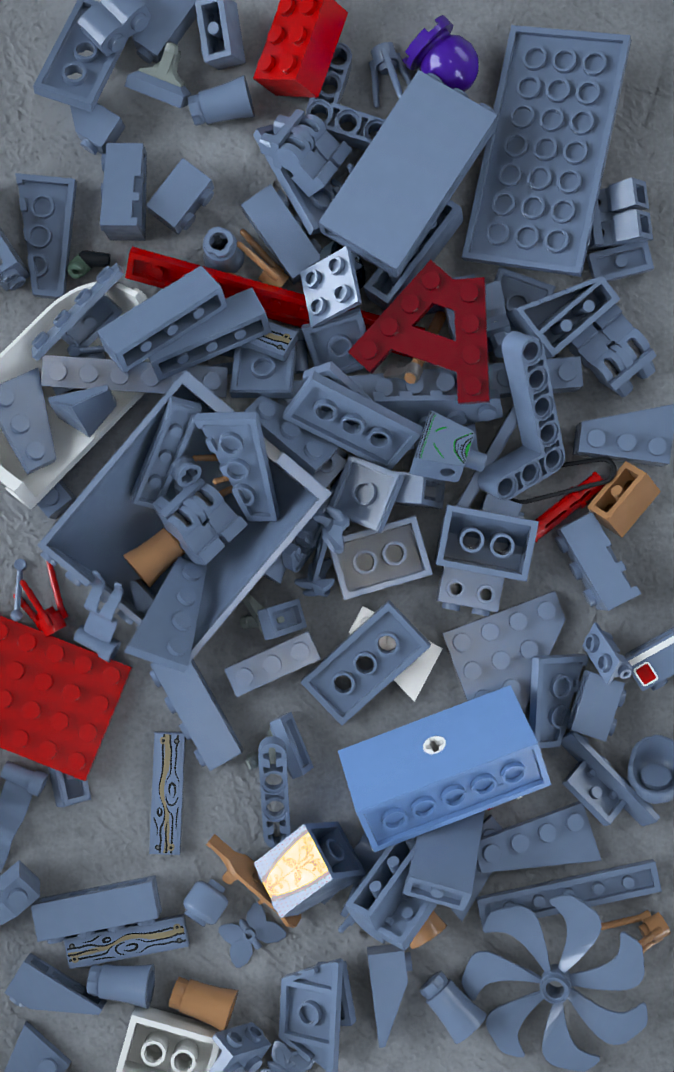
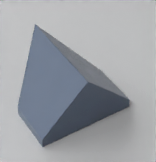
(84, 408)

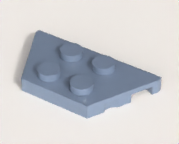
(313, 1012)

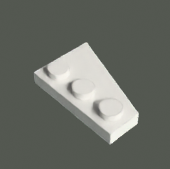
(415, 675)

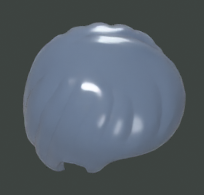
(652, 769)

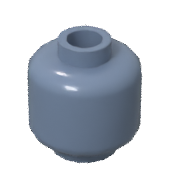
(205, 902)

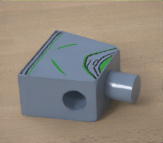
(445, 450)

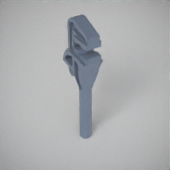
(296, 556)

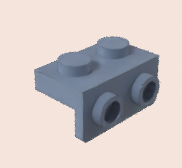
(241, 1049)

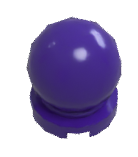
(444, 55)

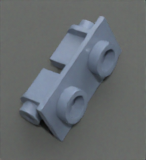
(605, 655)

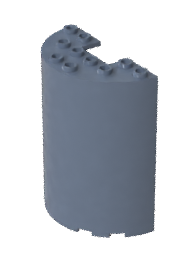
(106, 525)

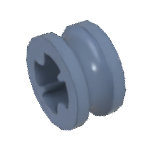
(185, 471)

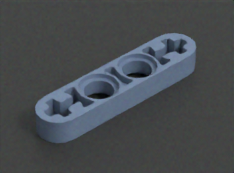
(274, 792)

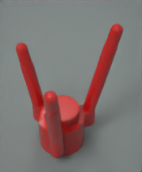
(46, 620)

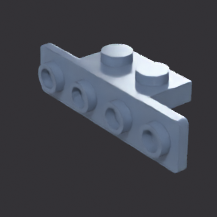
(88, 315)
(601, 787)

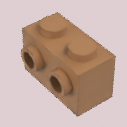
(624, 499)

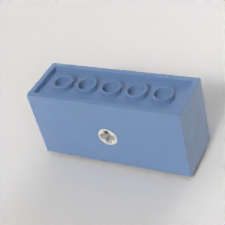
(443, 768)

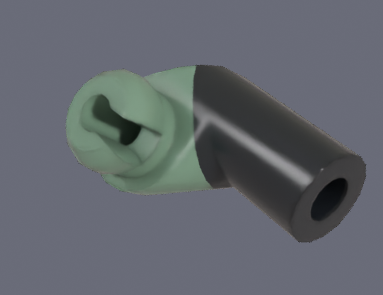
(85, 261)

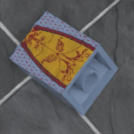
(308, 867)

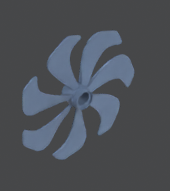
(582, 931)

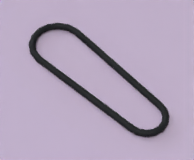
(578, 488)

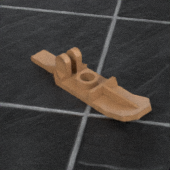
(242, 868)

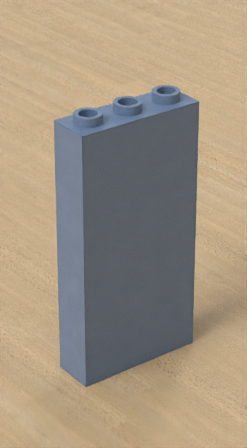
(408, 173)

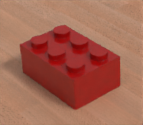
(300, 47)

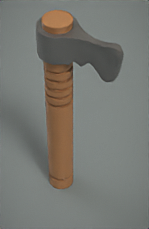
(413, 370)

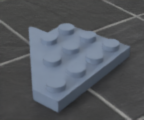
(501, 647)

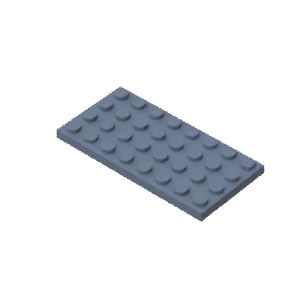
(547, 149)

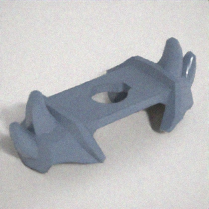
(331, 536)

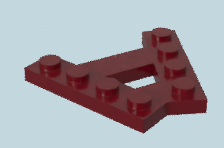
(397, 331)

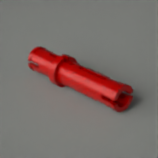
(566, 506)

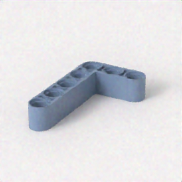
(338, 114)
(537, 421)

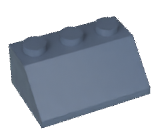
(486, 542)

